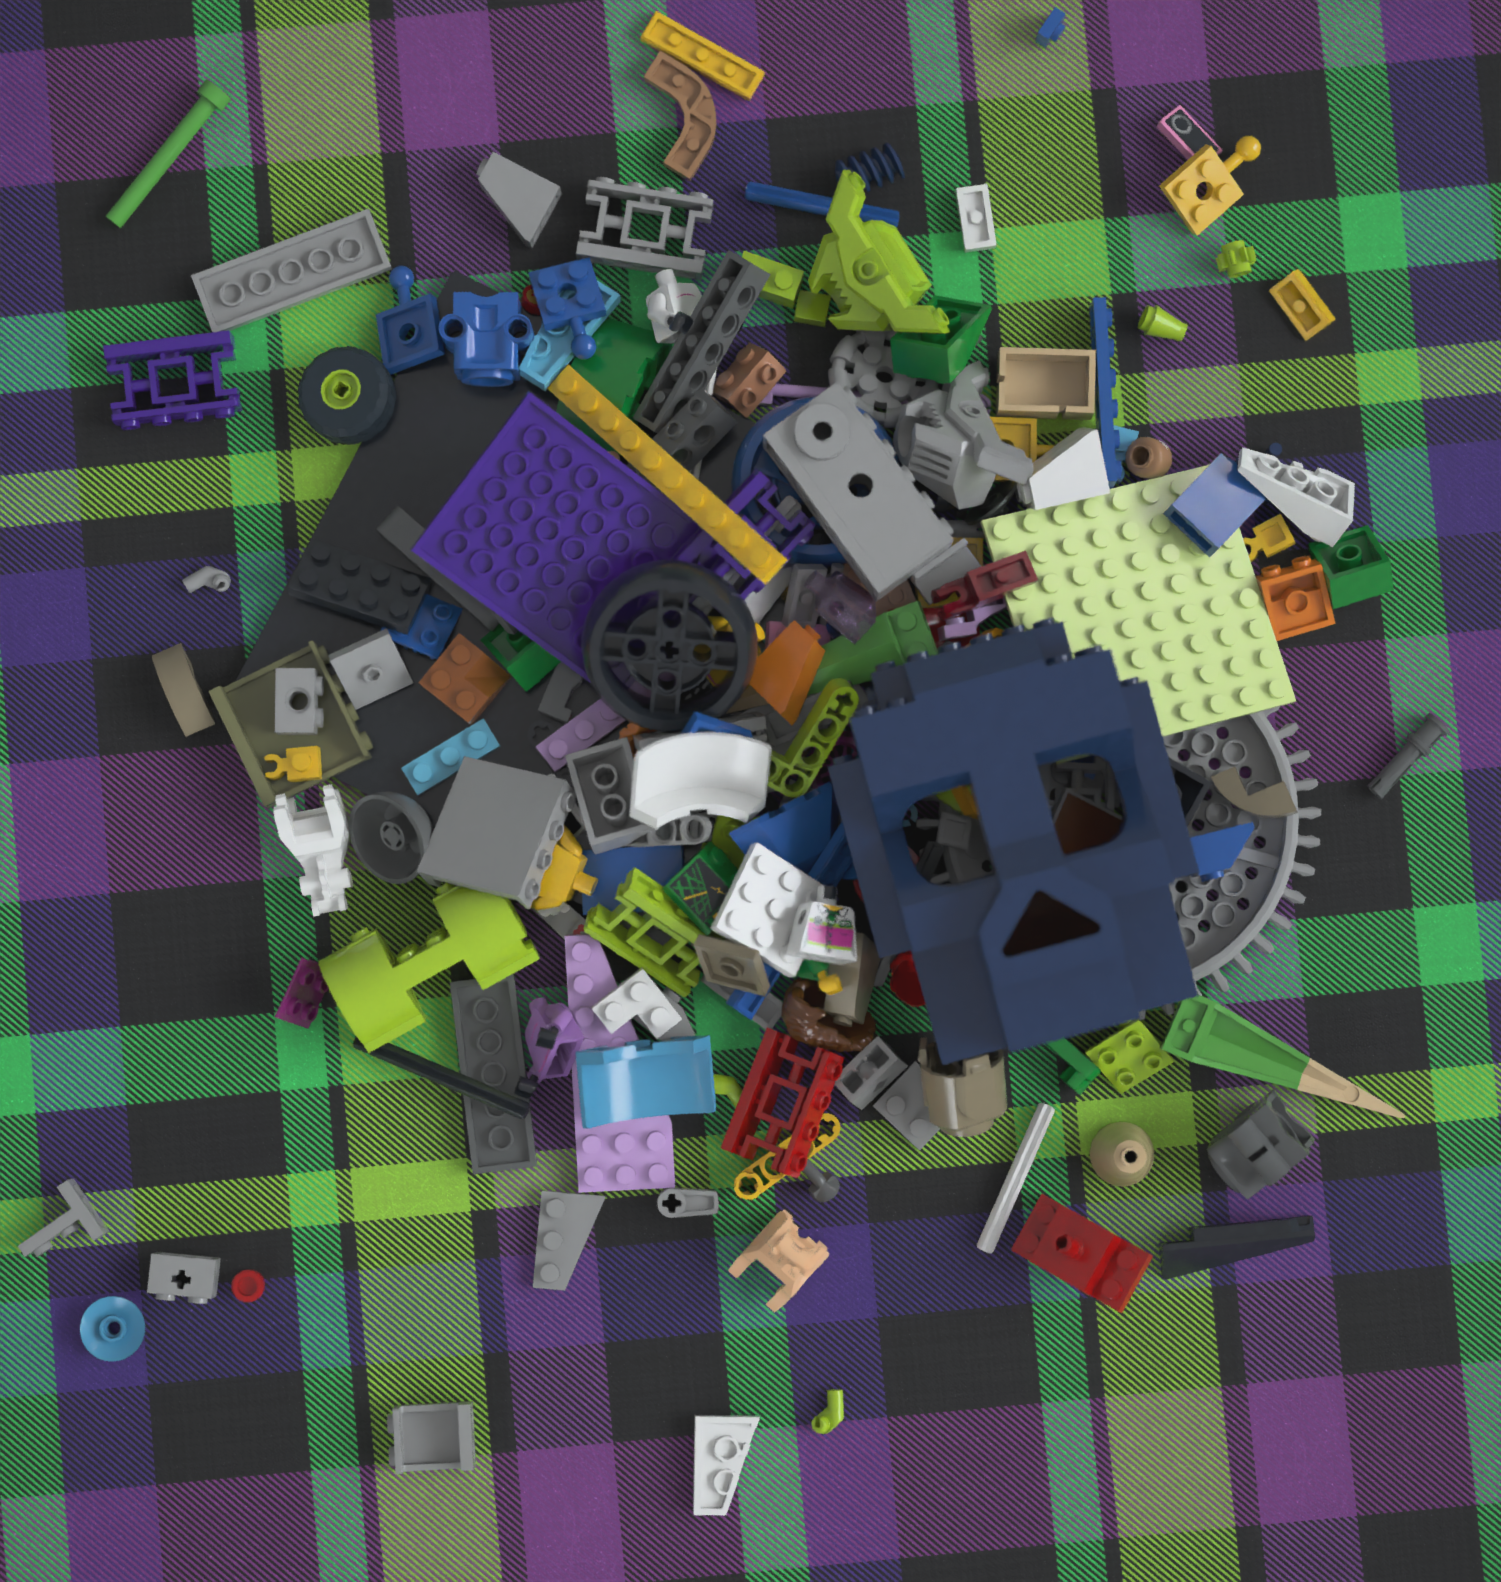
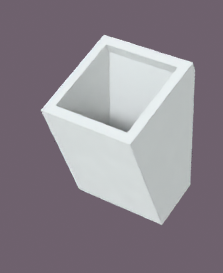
(1066, 472)

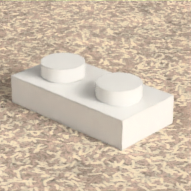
(975, 218)

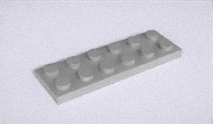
(291, 272)

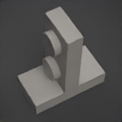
(66, 1224)

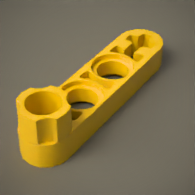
(759, 1187)

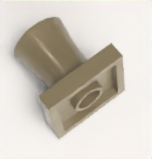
(732, 965)

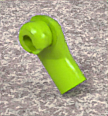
(727, 1086)
(831, 1415)

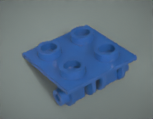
(430, 629)

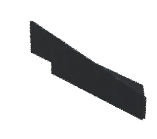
(1232, 1242)

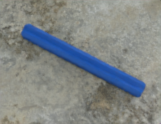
(811, 202)

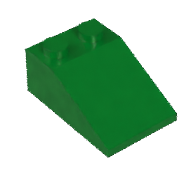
(941, 355)

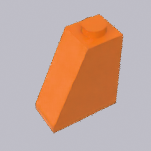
(788, 669)

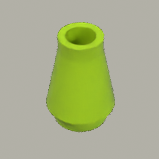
(1159, 323)

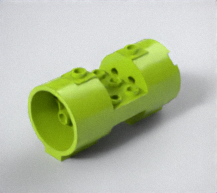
(377, 987)

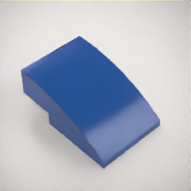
(613, 865)

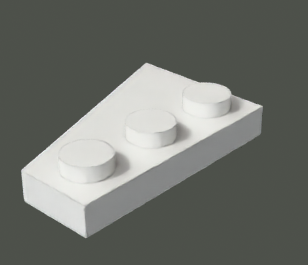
(719, 1454)

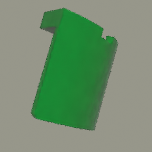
(620, 369)

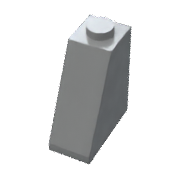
(519, 195)

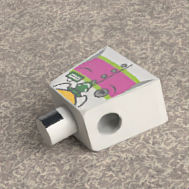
(823, 930)

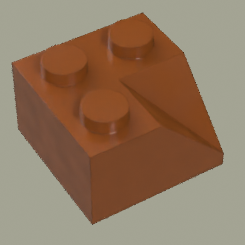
(465, 679)

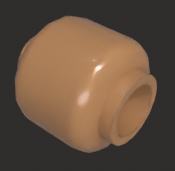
(1148, 458)

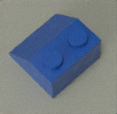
(1219, 850)

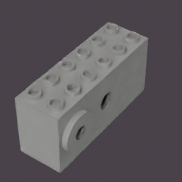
(826, 452)

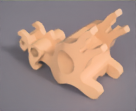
(785, 1255)

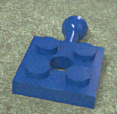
(562, 312)
(397, 321)

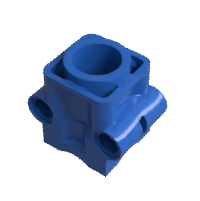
(486, 348)

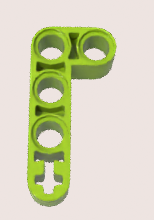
(810, 735)

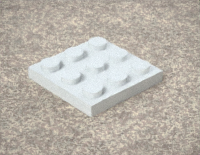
(764, 906)

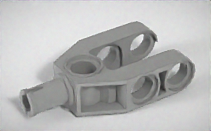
(677, 832)

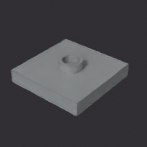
(370, 669)

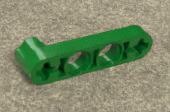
(1080, 1069)

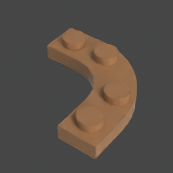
(698, 111)

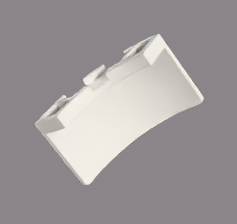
(700, 772)

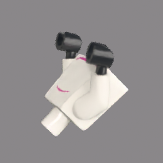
(671, 307)

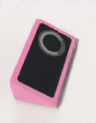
(1185, 133)

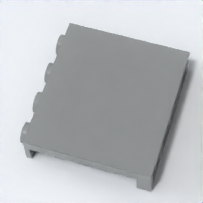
(497, 830)

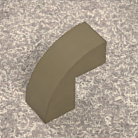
(183, 690)
(1267, 803)

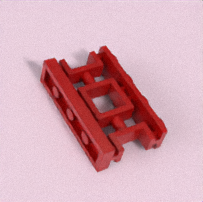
(761, 1095)

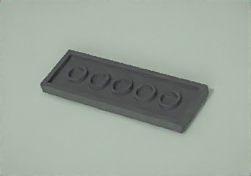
(492, 1054)

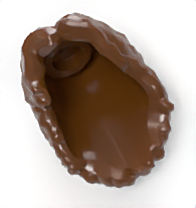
(810, 1024)

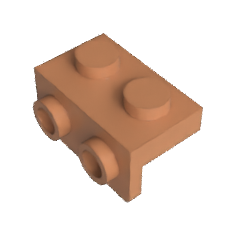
(748, 379)

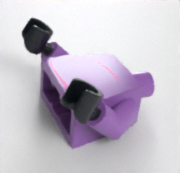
(552, 1043)

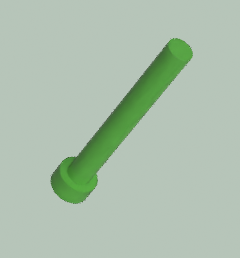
(211, 99)

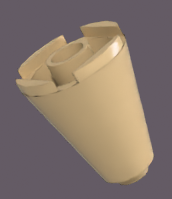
(1109, 1150)

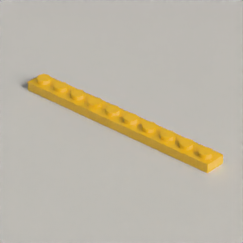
(667, 474)

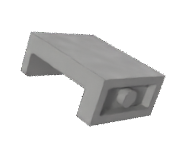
(432, 1437)

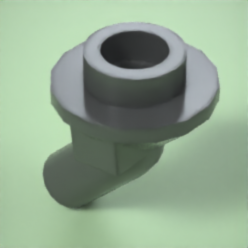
(823, 1186)

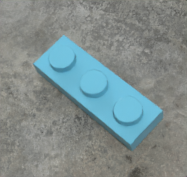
(447, 757)

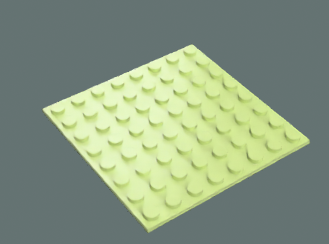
(1153, 597)

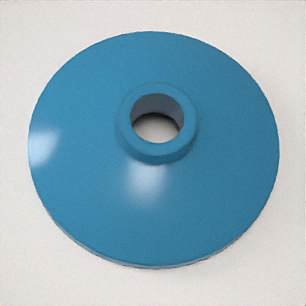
(97, 1334)

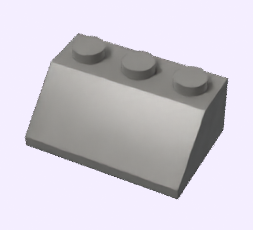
(603, 791)

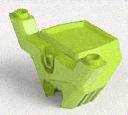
(870, 270)

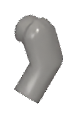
(209, 577)

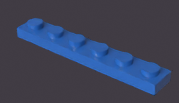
(1105, 379)

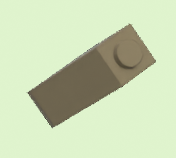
(857, 984)

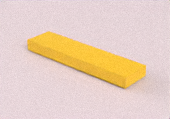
(702, 56)

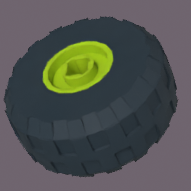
(347, 395)

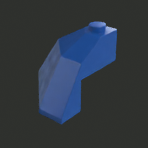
(795, 830)

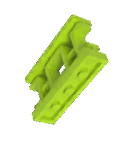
(638, 947)

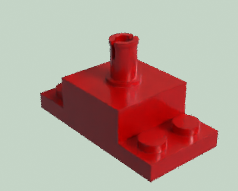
(1081, 1253)

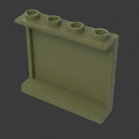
(249, 717)

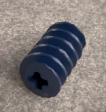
(873, 168)

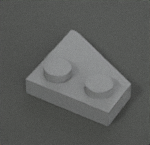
(905, 1108)

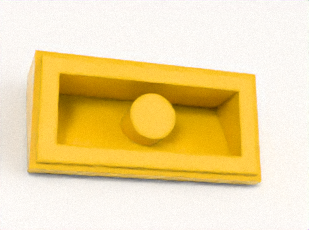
(1302, 304)

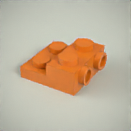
(1296, 597)

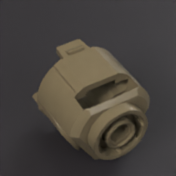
(963, 1093)

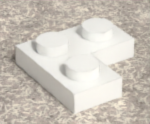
(638, 997)

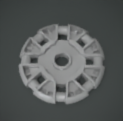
(874, 360)

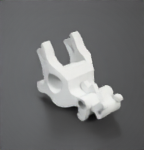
(320, 845)

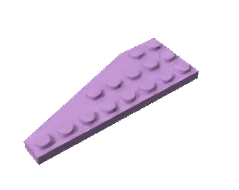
(621, 1153)

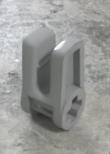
(693, 1202)

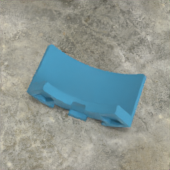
(645, 1080)

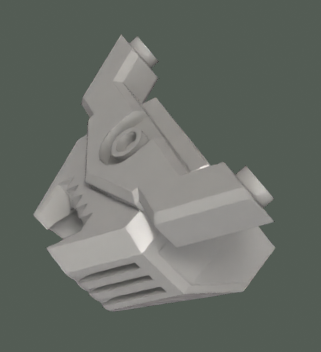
(954, 444)

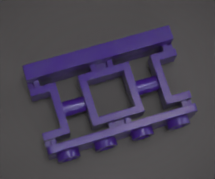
(171, 355)
(736, 503)

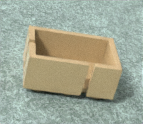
(1045, 383)

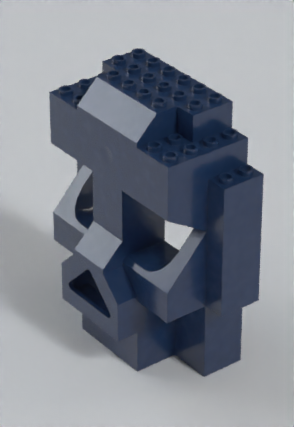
(988, 722)

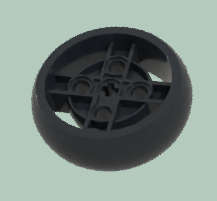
(610, 641)

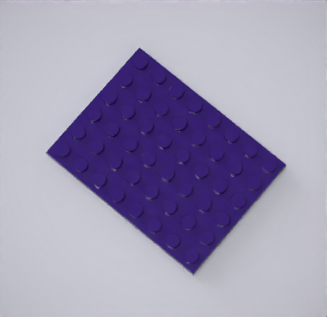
(549, 526)

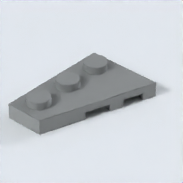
(562, 1234)

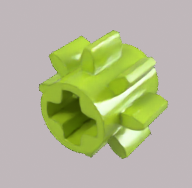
(1236, 259)

